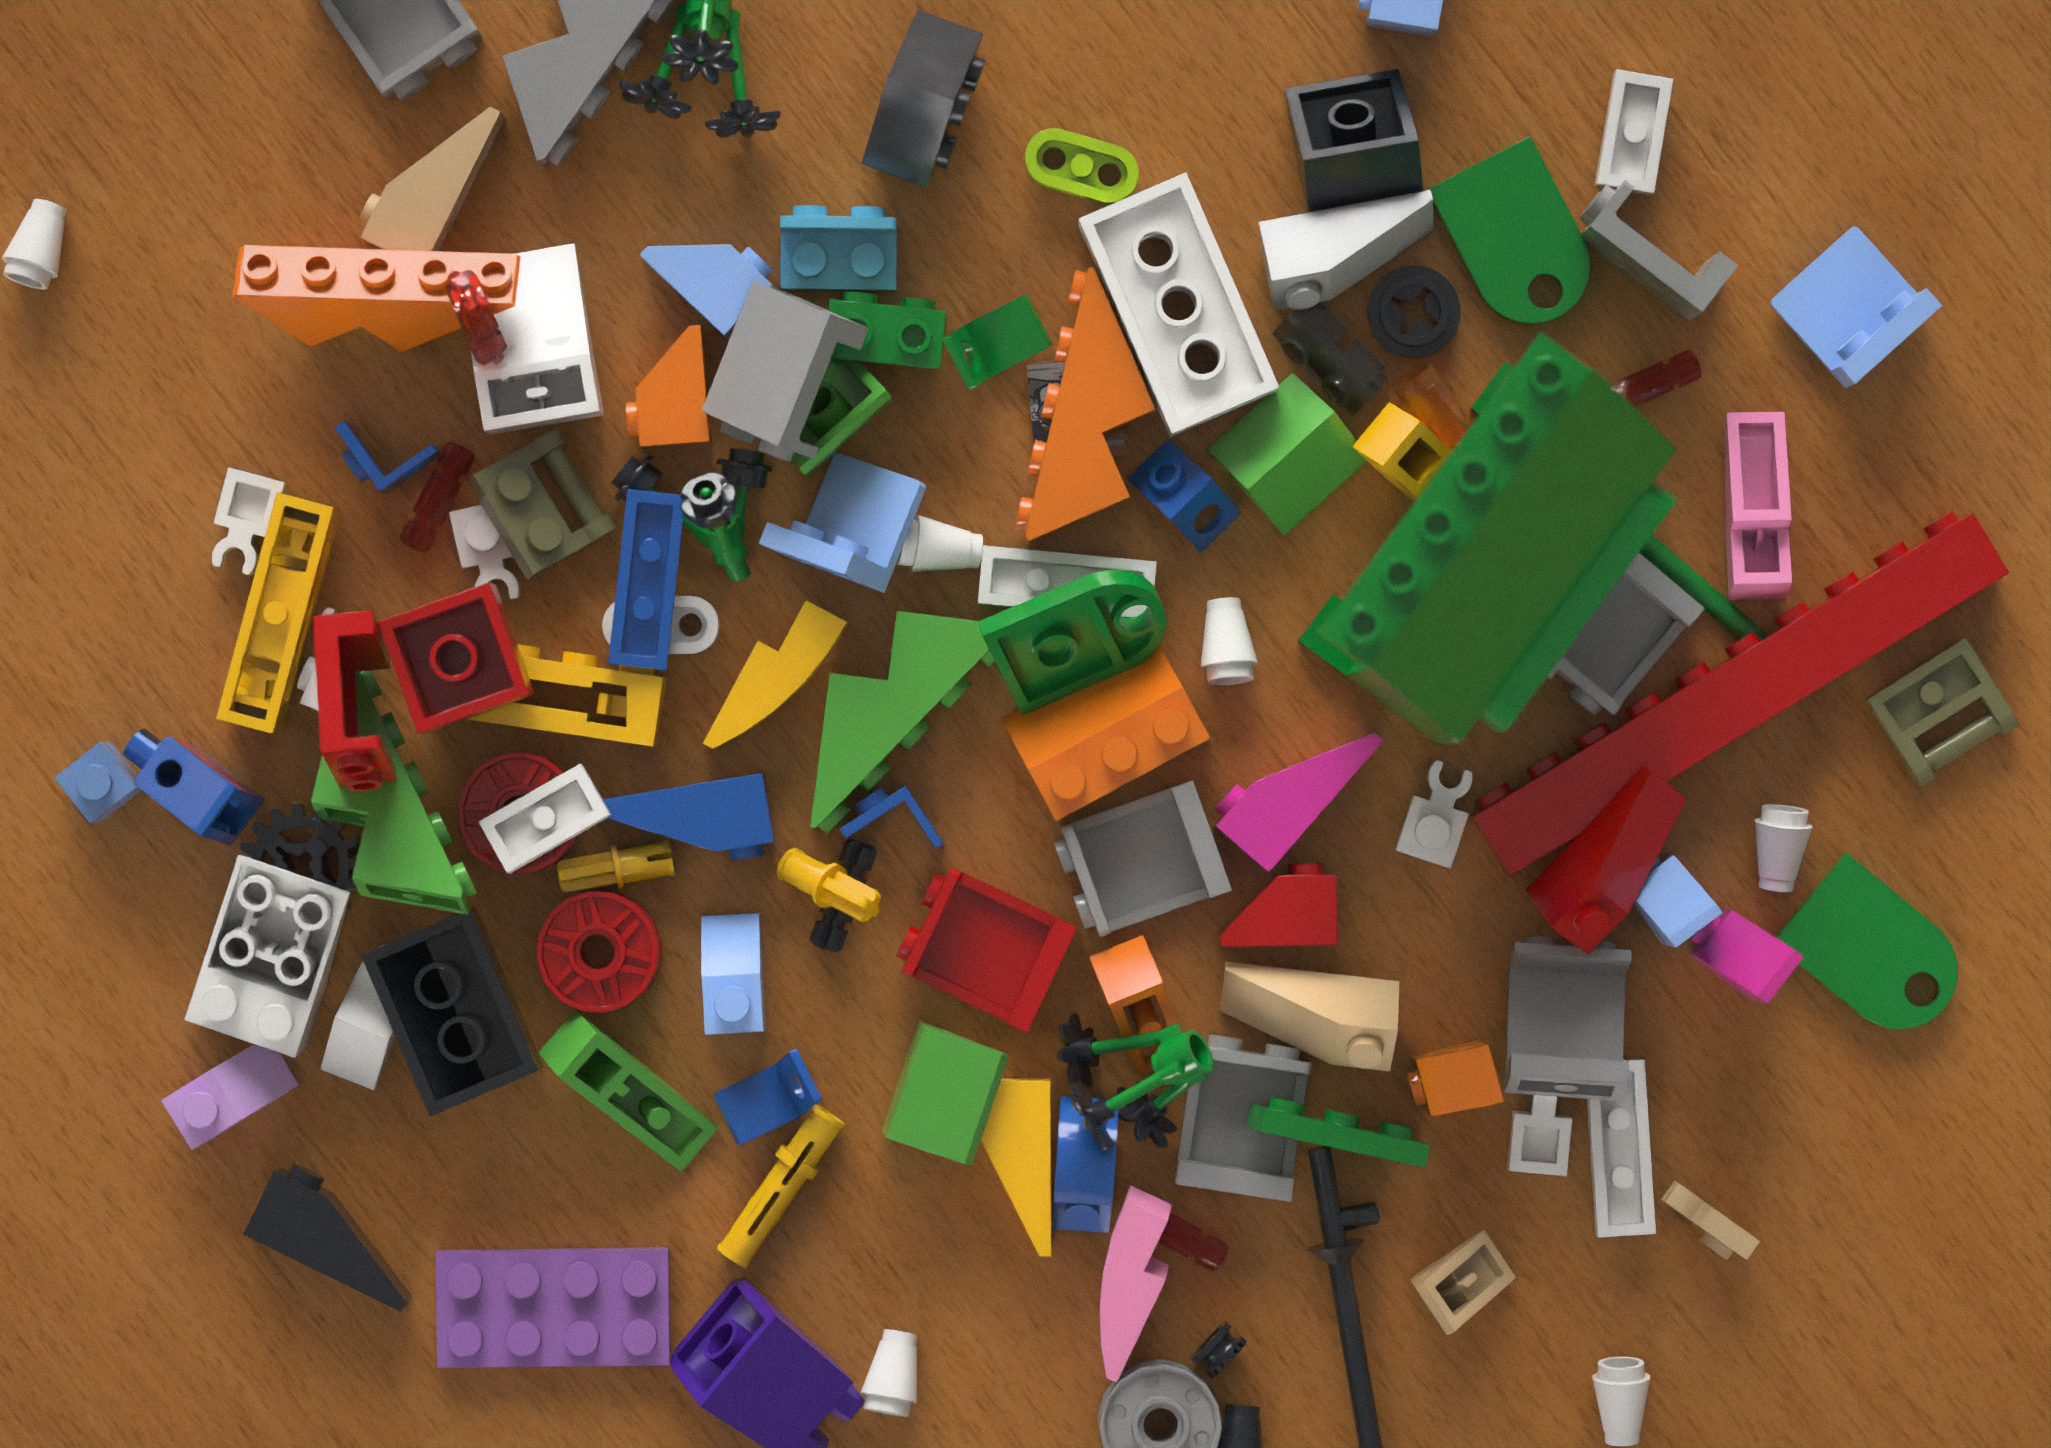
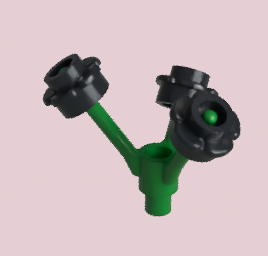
(709, 505)

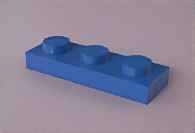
(646, 580)

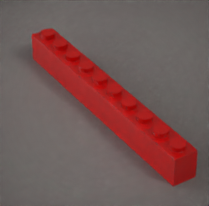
(1741, 691)

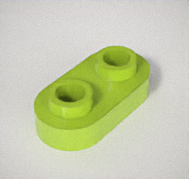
(1082, 164)

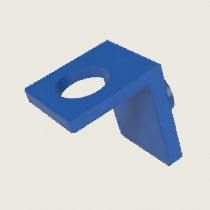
(365, 465)
(1182, 491)
(880, 803)
(768, 1099)

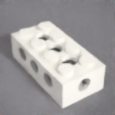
(1195, 268)

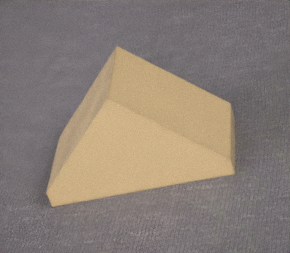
(1463, 1281)

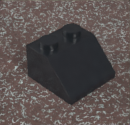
(1354, 140)

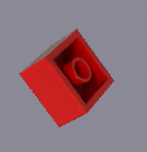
(456, 658)

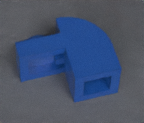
(1082, 1174)

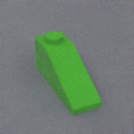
(627, 1090)

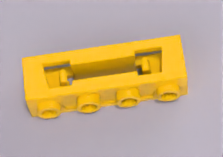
(278, 614)
(640, 707)

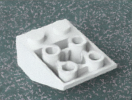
(549, 351)
(269, 957)

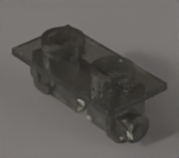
(1345, 377)

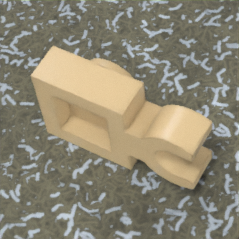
(1720, 1232)

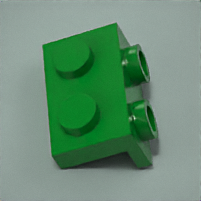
(896, 334)

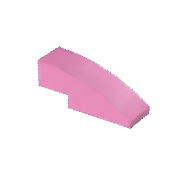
(1757, 506)
(1131, 1277)

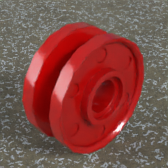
(493, 788)
(564, 960)

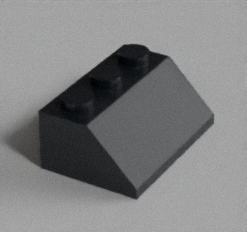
(452, 1011)

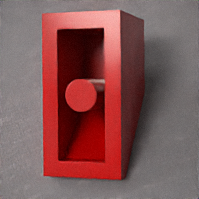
(1288, 911)

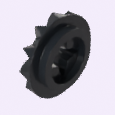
(1441, 305)

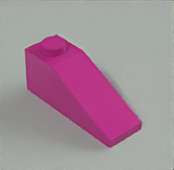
(1281, 806)
(1744, 956)

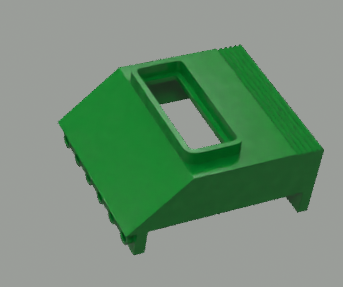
(1502, 550)

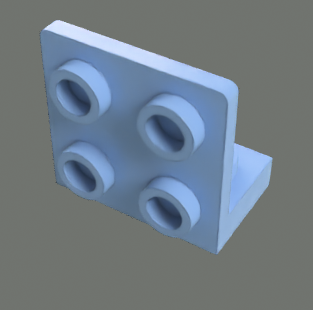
(1852, 307)
(854, 523)

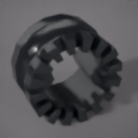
(1217, 1348)

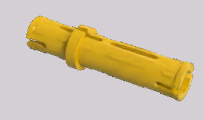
(819, 1128)

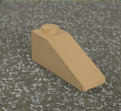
(427, 197)
(1323, 1014)

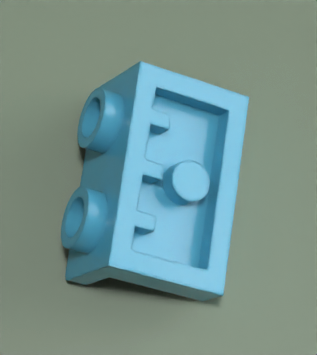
(838, 250)

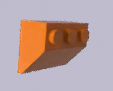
(1106, 734)

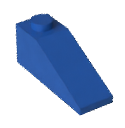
(710, 815)

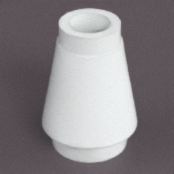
(37, 245)
(940, 547)
(1227, 645)
(1780, 844)
(892, 1375)
(1621, 1397)

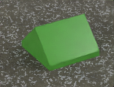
(842, 408)
(1288, 453)
(944, 1094)

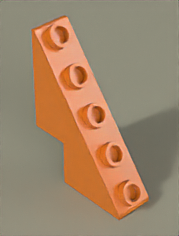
(385, 291)
(1095, 396)

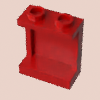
(342, 647)
(986, 947)

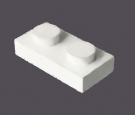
(1634, 131)
(544, 818)

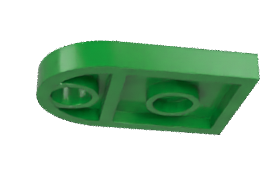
(1512, 229)
(1074, 636)
(1868, 944)

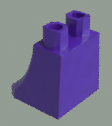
(762, 1372)

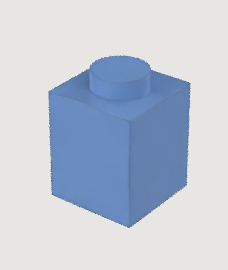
(99, 782)

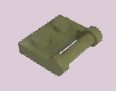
(526, 512)
(1930, 696)

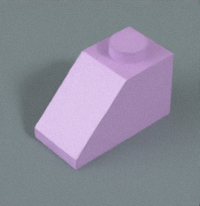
(229, 1094)

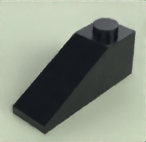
(319, 1232)

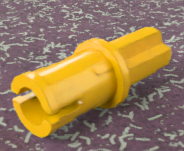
(615, 867)
(828, 885)

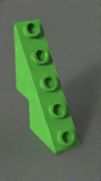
(872, 715)
(400, 845)

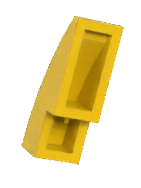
(774, 675)

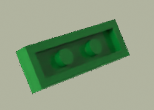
(1338, 1131)

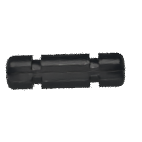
(830, 931)

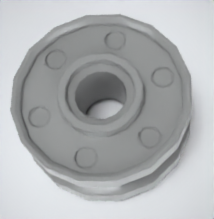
(1154, 1386)

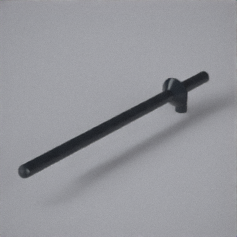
(1337, 1253)

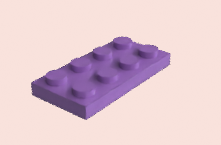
(553, 1307)

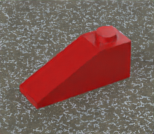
(1608, 862)

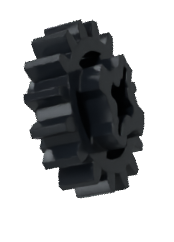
(318, 846)

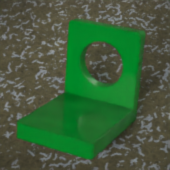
(997, 341)

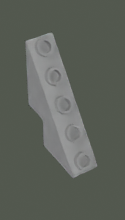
(567, 74)

